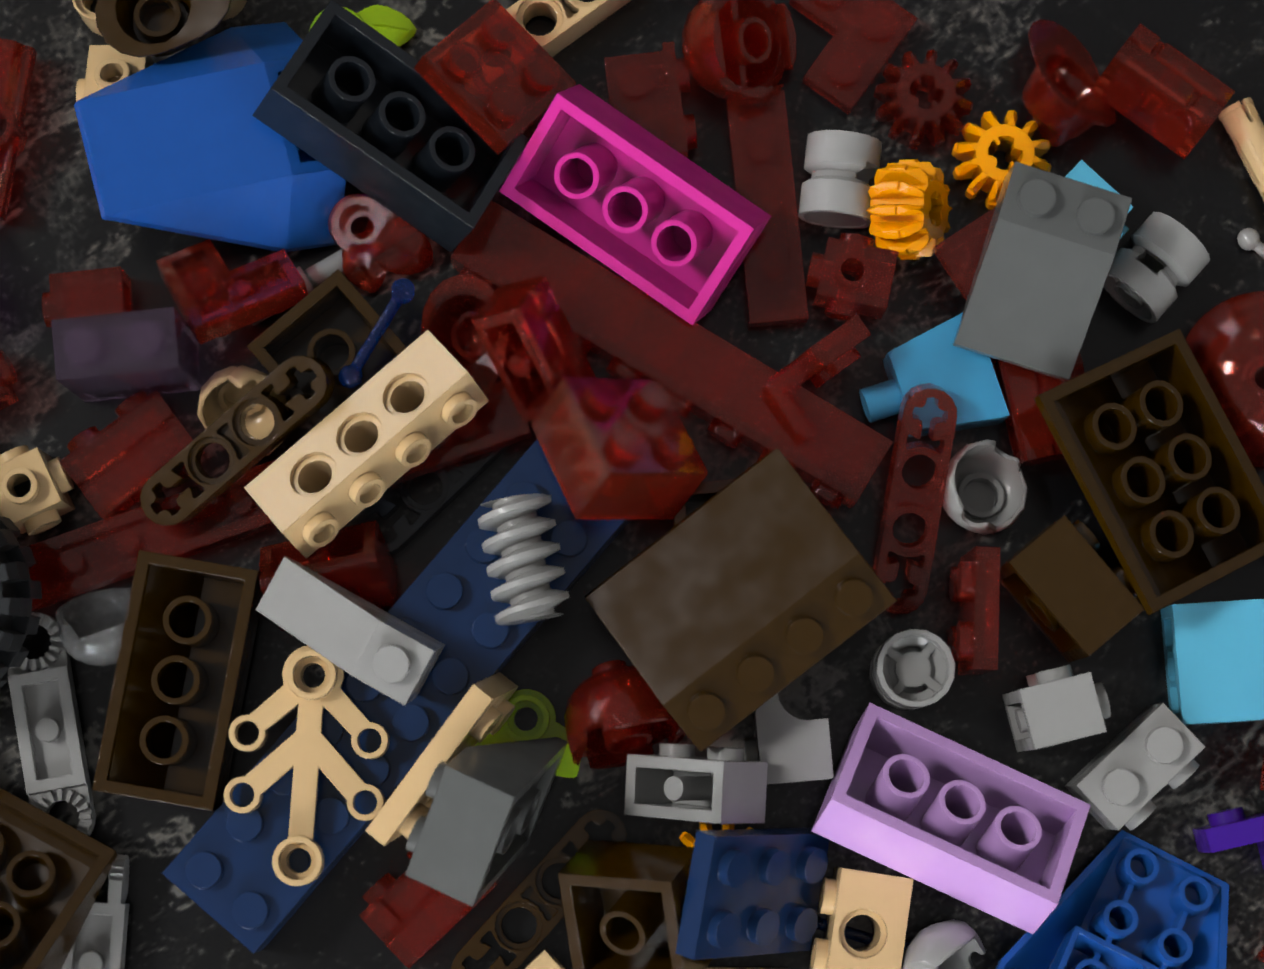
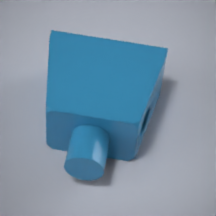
(934, 360)

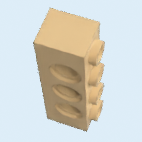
(374, 416)
(879, 897)

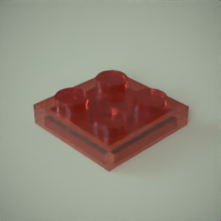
(494, 75)
(976, 588)

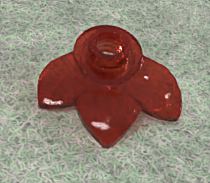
(382, 247)

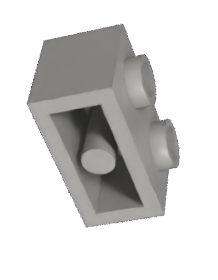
(1056, 709)
(1135, 767)
(695, 787)

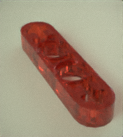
(922, 500)

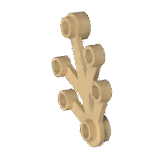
(306, 753)

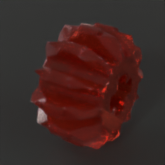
(943, 94)

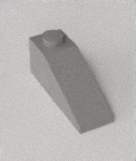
(350, 631)

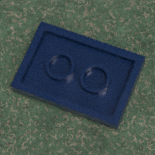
(752, 892)

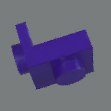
(1230, 830)

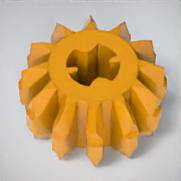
(982, 144)
(909, 208)

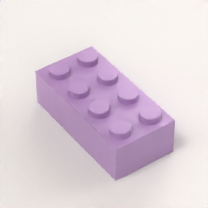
(952, 819)

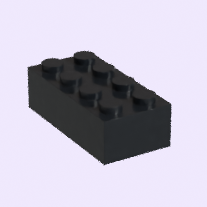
(384, 129)

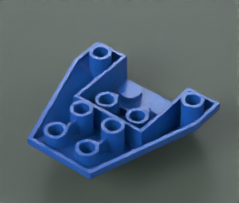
(190, 159)
(1131, 913)

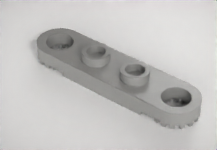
(51, 730)

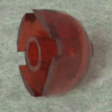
(739, 47)
(615, 717)

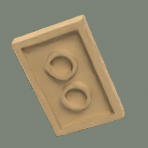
(478, 714)

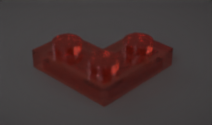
(861, 45)
(226, 300)

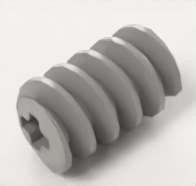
(522, 559)

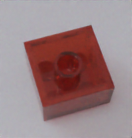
(618, 448)

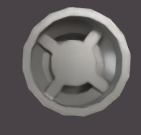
(840, 178)
(1160, 259)
(912, 669)

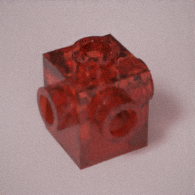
(868, 264)

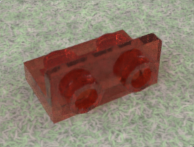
(648, 92)

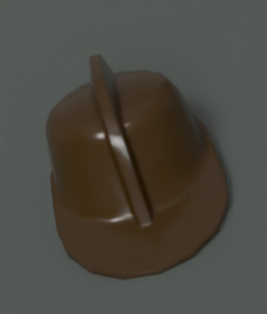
(157, 26)

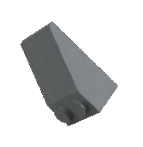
(1041, 270)
(481, 815)

